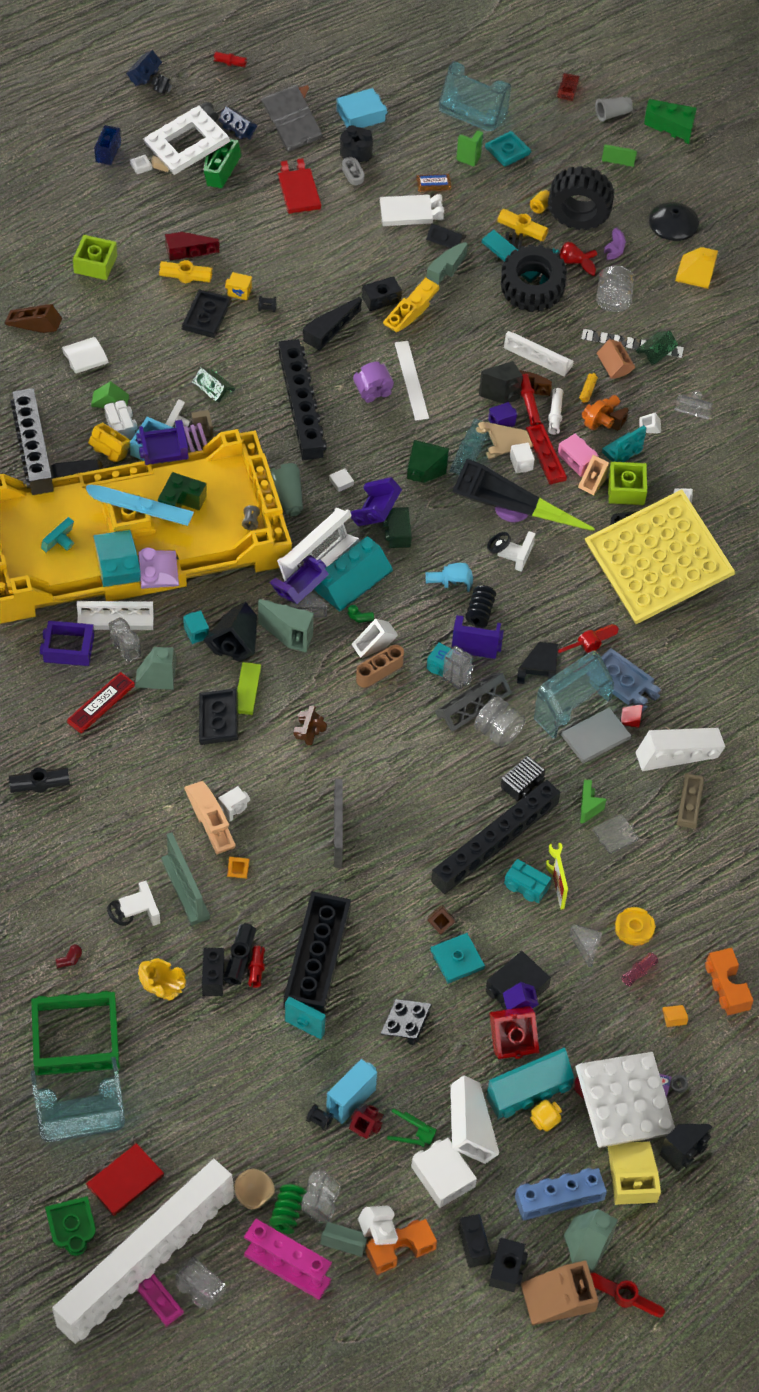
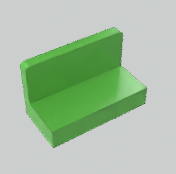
(469, 148)
(619, 155)

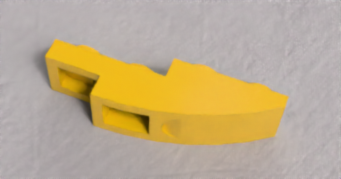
(412, 307)

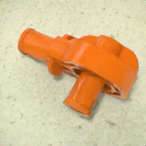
(598, 413)

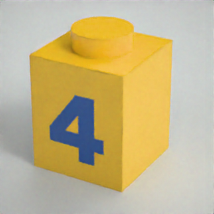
(239, 286)

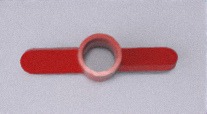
(592, 639)
(613, 1288)

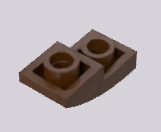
(540, 384)

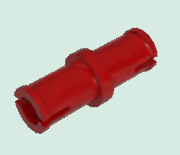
(230, 59)
(256, 966)

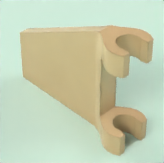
(503, 438)

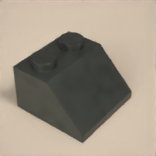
(501, 383)

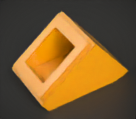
(238, 867)
(675, 1016)

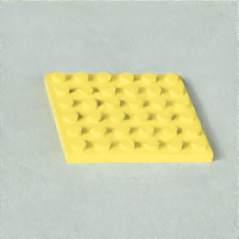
(659, 556)

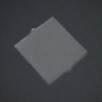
(615, 834)

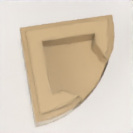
(158, 164)

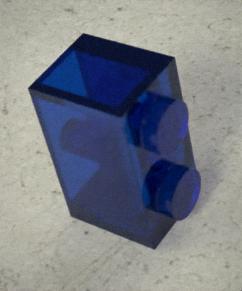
(107, 145)

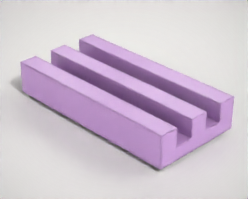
(193, 429)

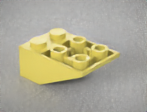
(634, 1173)

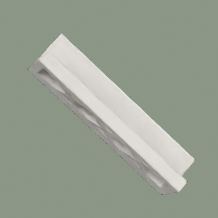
(537, 353)
(135, 617)

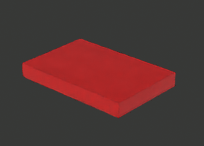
(125, 1179)

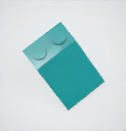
(117, 558)

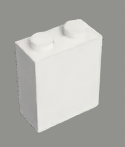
(443, 1172)

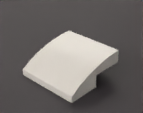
(85, 355)

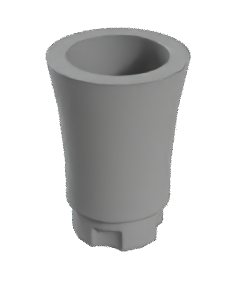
(613, 107)

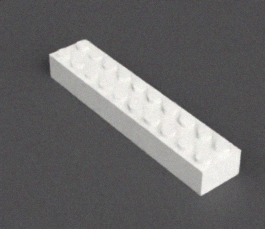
(144, 1251)

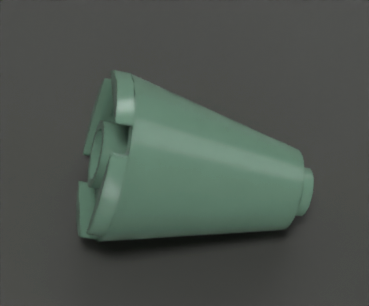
(288, 488)

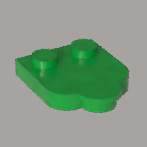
(71, 1225)

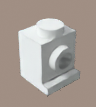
(233, 802)

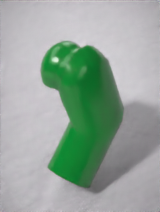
(359, 617)

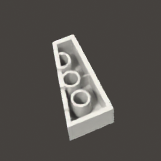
(679, 747)

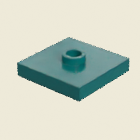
(508, 148)
(457, 958)
(304, 1017)

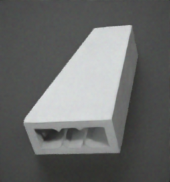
(471, 1121)

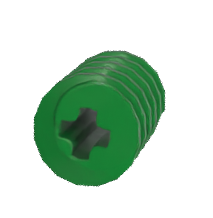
(286, 1208)

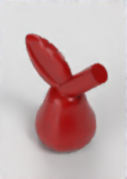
(572, 254)

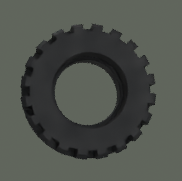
(584, 183)
(538, 260)

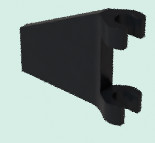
(540, 662)

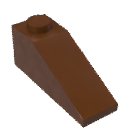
(36, 318)

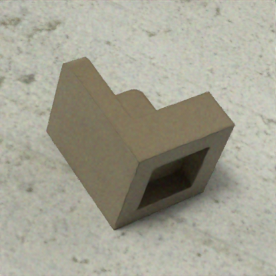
(204, 418)

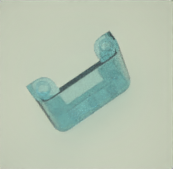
(472, 100)

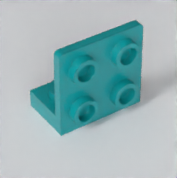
(625, 446)

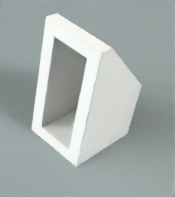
(374, 638)

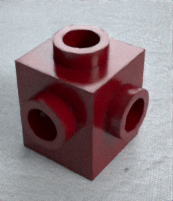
(366, 1121)

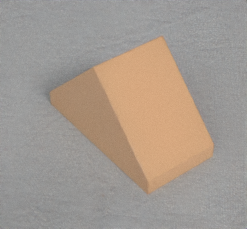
(594, 475)

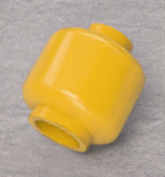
(546, 1115)

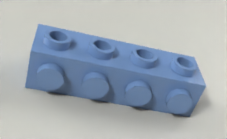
(560, 1193)

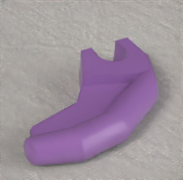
(617, 246)

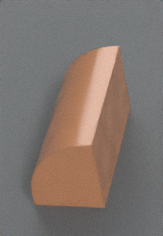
(615, 359)

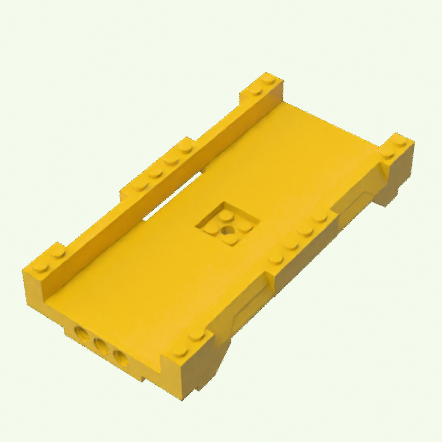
(210, 544)

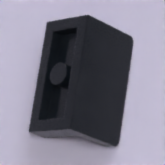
(444, 236)

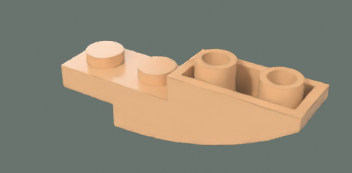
(211, 815)

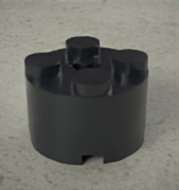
(356, 143)

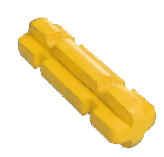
(588, 387)

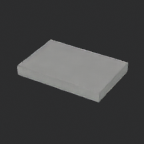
(596, 735)

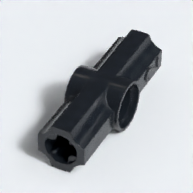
(48, 778)
(242, 944)

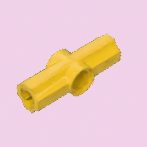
(523, 224)
(185, 271)

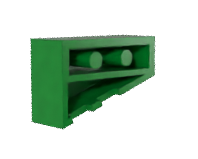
(670, 117)
(221, 163)

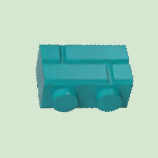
(527, 881)

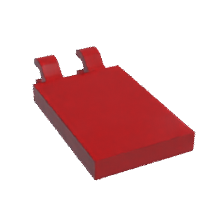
(298, 188)

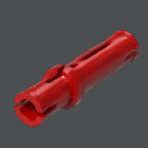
(528, 395)

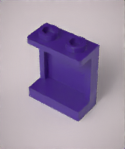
(163, 445)
(380, 501)
(301, 581)
(477, 640)

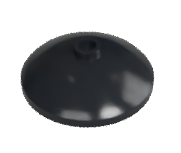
(673, 221)

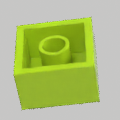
(95, 257)
(627, 483)

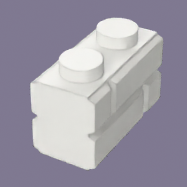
(120, 419)

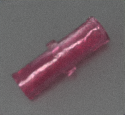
(639, 969)

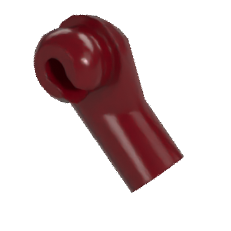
(71, 958)

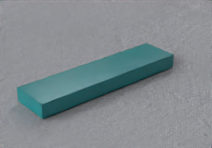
(502, 249)

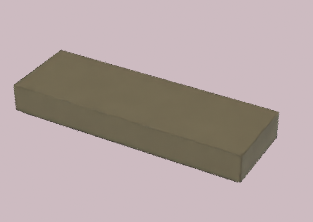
(690, 801)

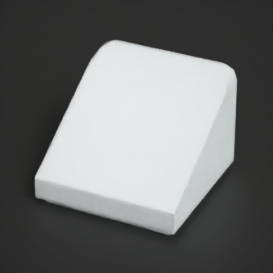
(652, 423)

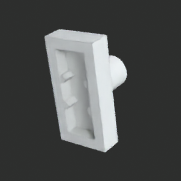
(175, 415)

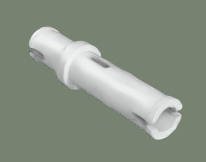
(555, 416)

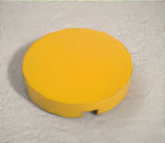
(635, 926)

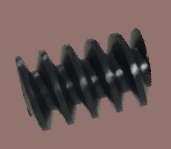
(480, 606)

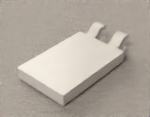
(411, 209)

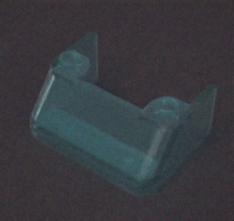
(570, 689)
(82, 1115)

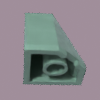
(157, 669)
(590, 1237)

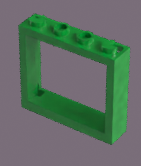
(76, 1063)

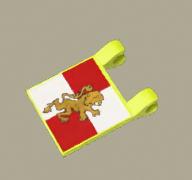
(558, 875)

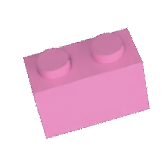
(576, 453)

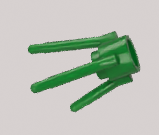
(425, 1132)

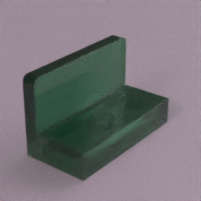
(658, 346)
(212, 383)

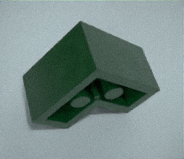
(183, 491)

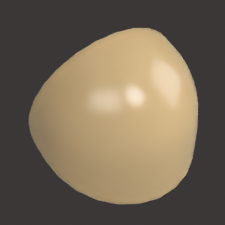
(253, 1188)

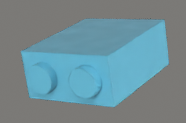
(361, 109)
(352, 1091)

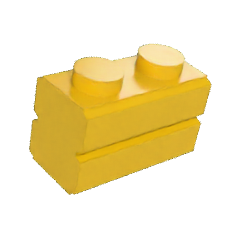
(109, 442)

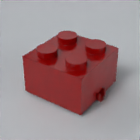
(514, 1032)

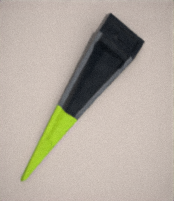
(490, 488)

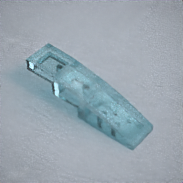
(469, 447)

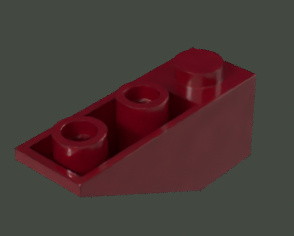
(187, 245)

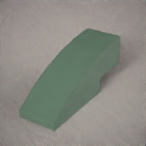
(447, 263)

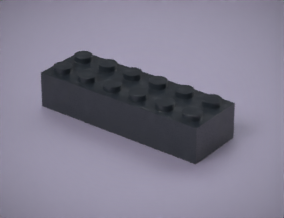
(318, 950)

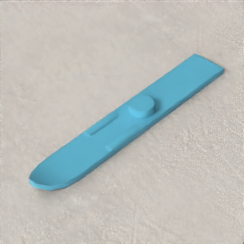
(140, 504)

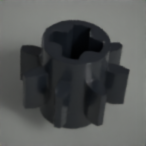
(161, 84)

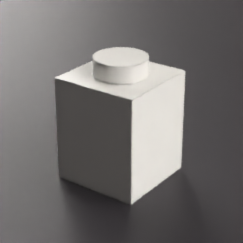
(522, 458)

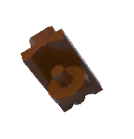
(312, 725)

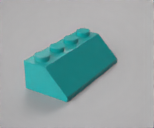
(354, 574)
(530, 1084)

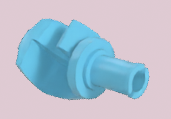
(454, 573)

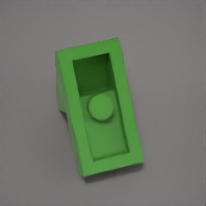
(589, 804)

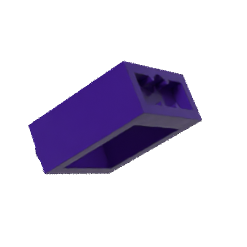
(63, 656)

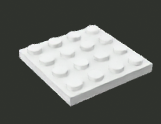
(625, 1099)

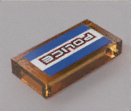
(433, 182)

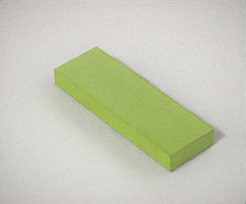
(248, 687)

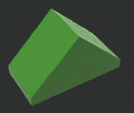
(108, 394)

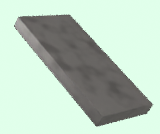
(338, 823)

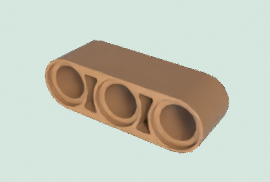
(380, 666)

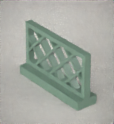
(184, 883)

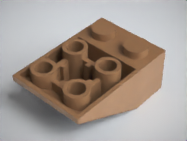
(560, 1293)

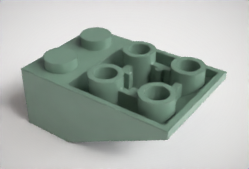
(287, 624)

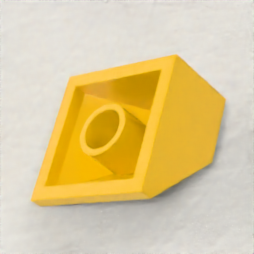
(697, 267)

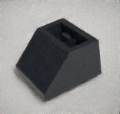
(684, 1143)

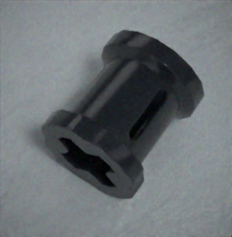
(261, 306)
(319, 1117)

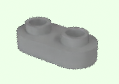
(353, 171)

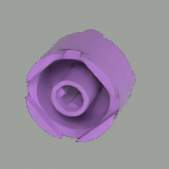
(373, 381)

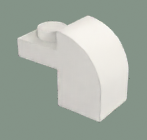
(378, 1223)

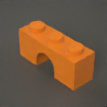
(733, 997)
(415, 1236)

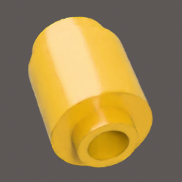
(540, 202)

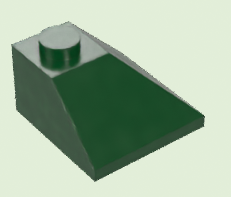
(427, 462)

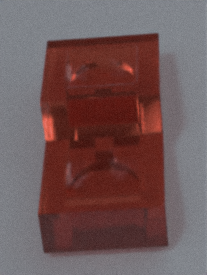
(568, 87)

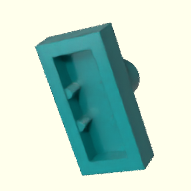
(59, 535)

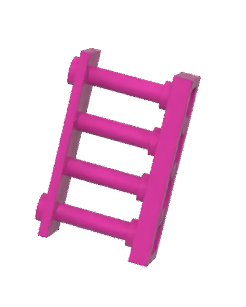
(287, 1259)

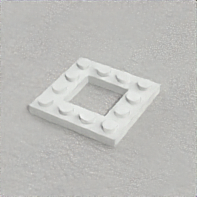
(175, 161)

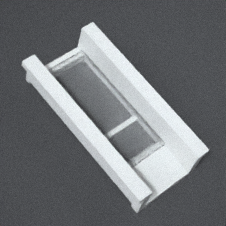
(324, 543)

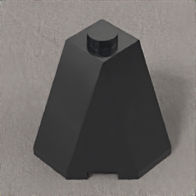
(234, 633)

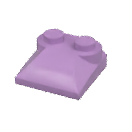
(158, 568)

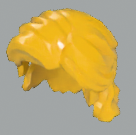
(160, 979)

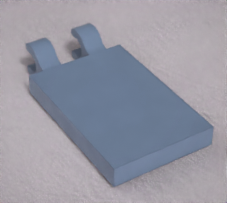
(629, 680)

